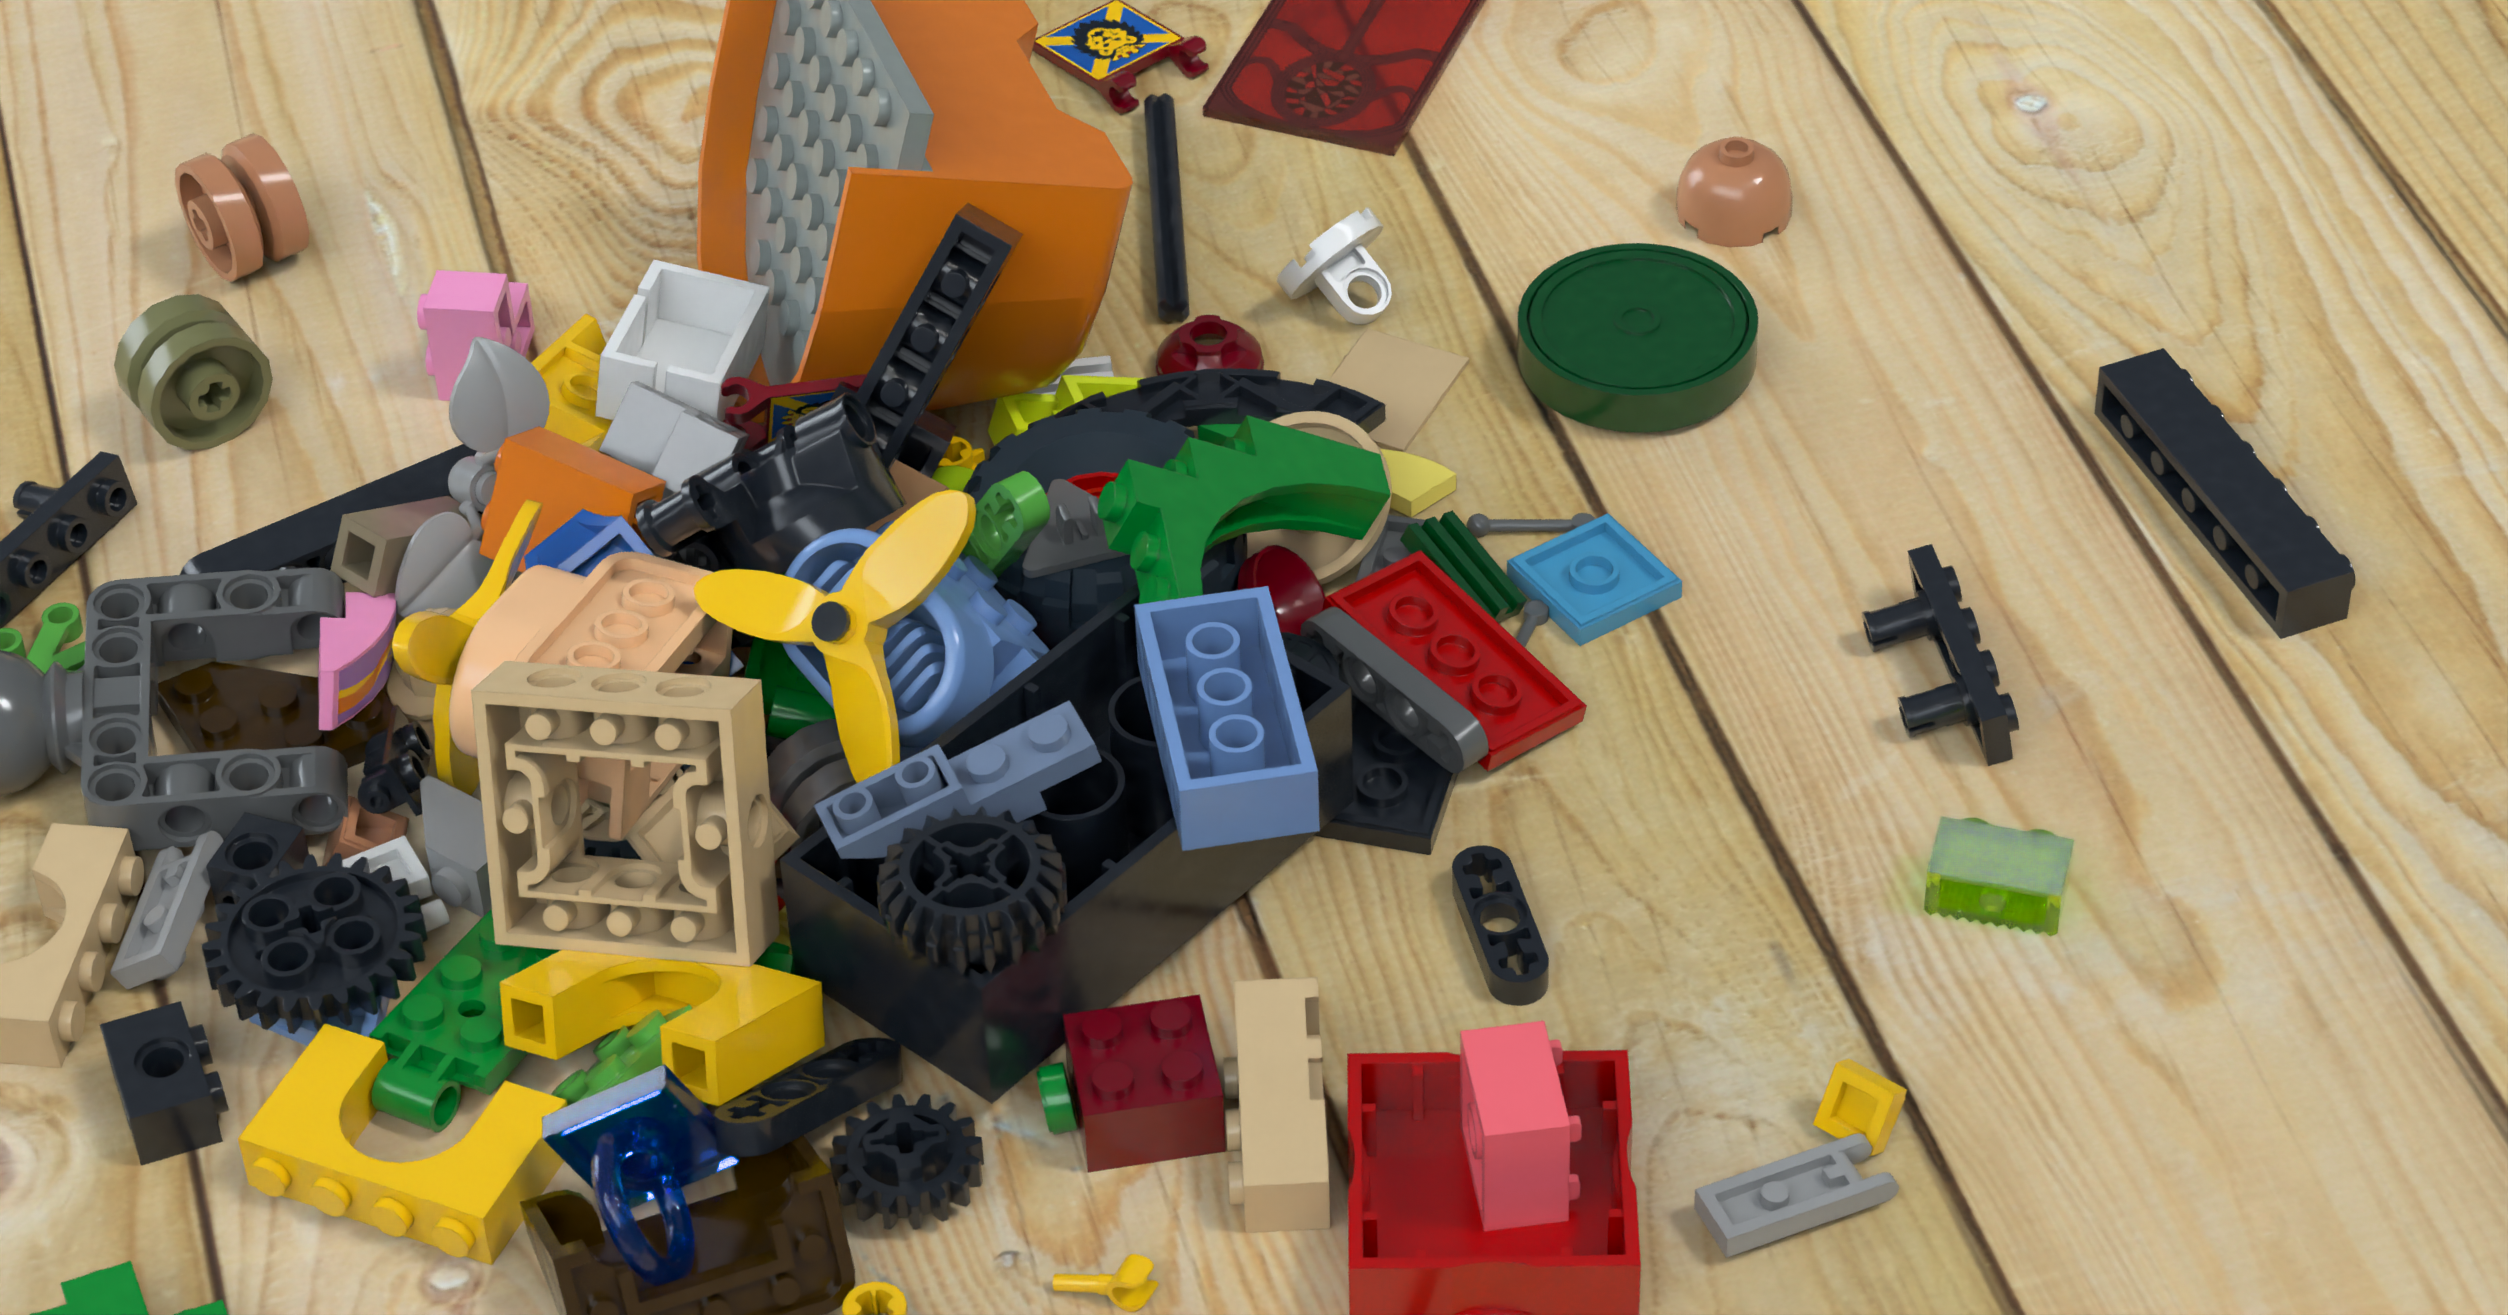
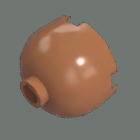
(1734, 192)

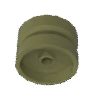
(193, 372)

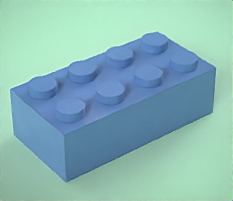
(1226, 718)

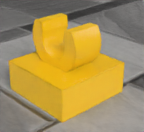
(1860, 1103)

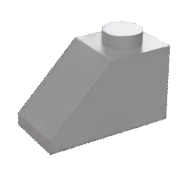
(455, 846)

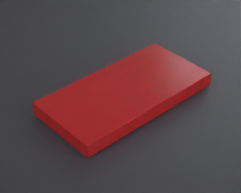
(1462, 652)

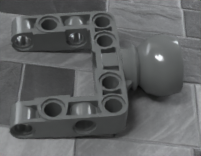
(107, 707)

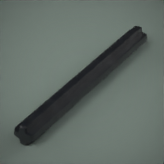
(1166, 208)

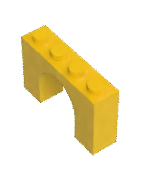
(734, 1037)
(454, 1200)

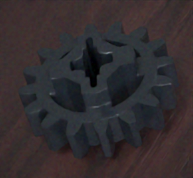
(907, 1161)

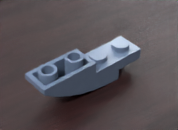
(996, 775)

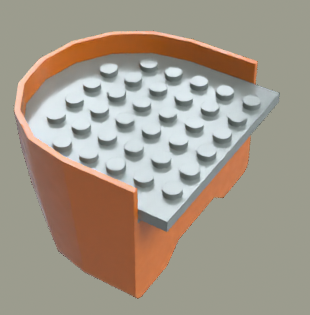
(850, 147)

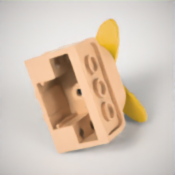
(621, 616)

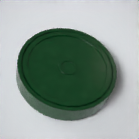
(1637, 337)

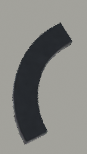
(1231, 395)

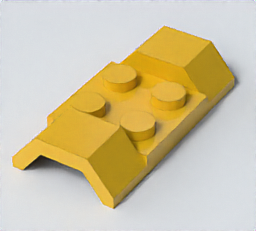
(571, 379)

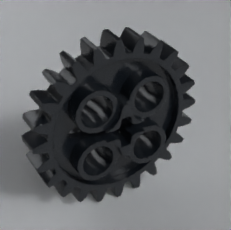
(314, 943)

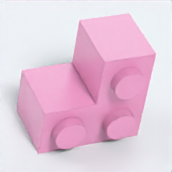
(467, 307)

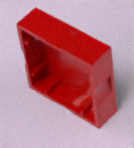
(1416, 1210)

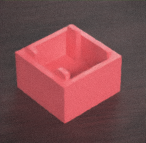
(1516, 1125)

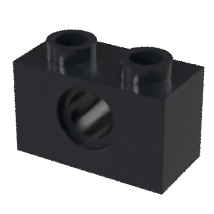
(163, 1082)

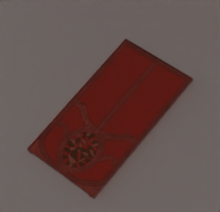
(1342, 68)

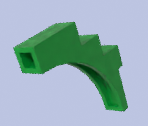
(1248, 485)

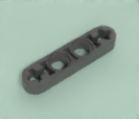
(1399, 692)

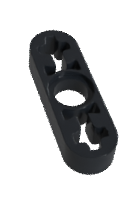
(1495, 947)

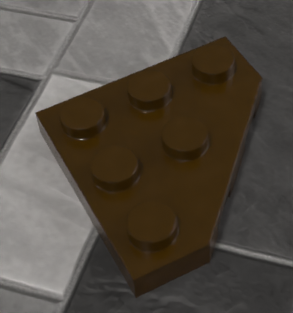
(261, 709)

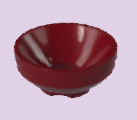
(1181, 353)
(1291, 584)

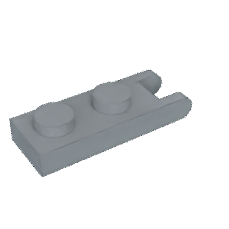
(166, 914)
(1791, 1195)

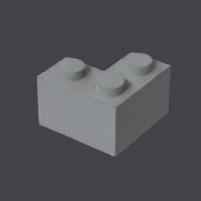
(668, 437)

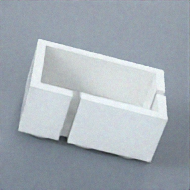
(684, 338)

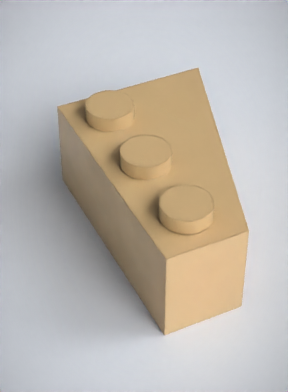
(1280, 1105)

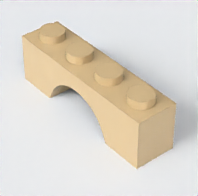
(85, 886)

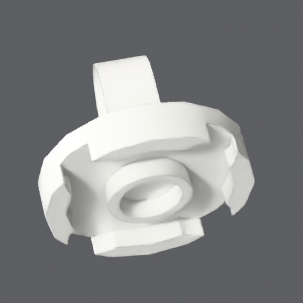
(1338, 260)

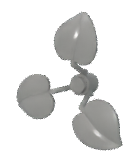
(490, 401)

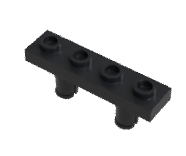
(59, 528)
(1955, 631)

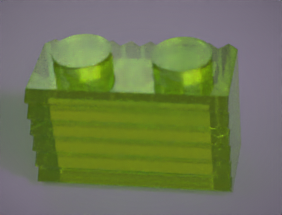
(1999, 875)

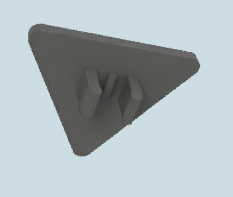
(1072, 534)

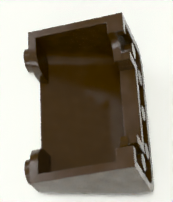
(757, 1249)

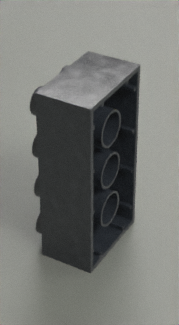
(1125, 871)

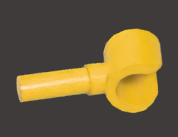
(1126, 1288)

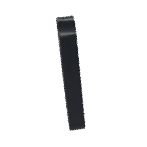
(807, 1097)

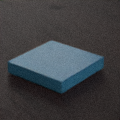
(1594, 579)

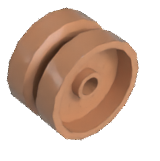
(242, 207)

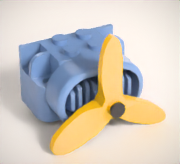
(887, 627)

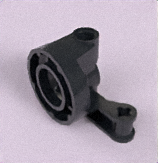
(782, 495)

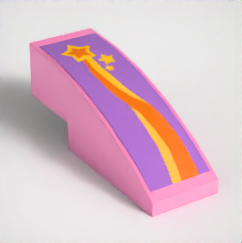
(354, 656)

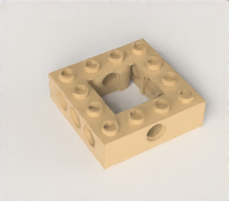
(543, 887)

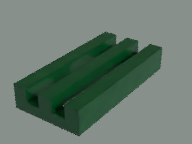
(1466, 563)

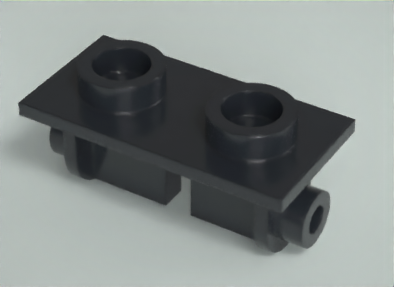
(395, 766)

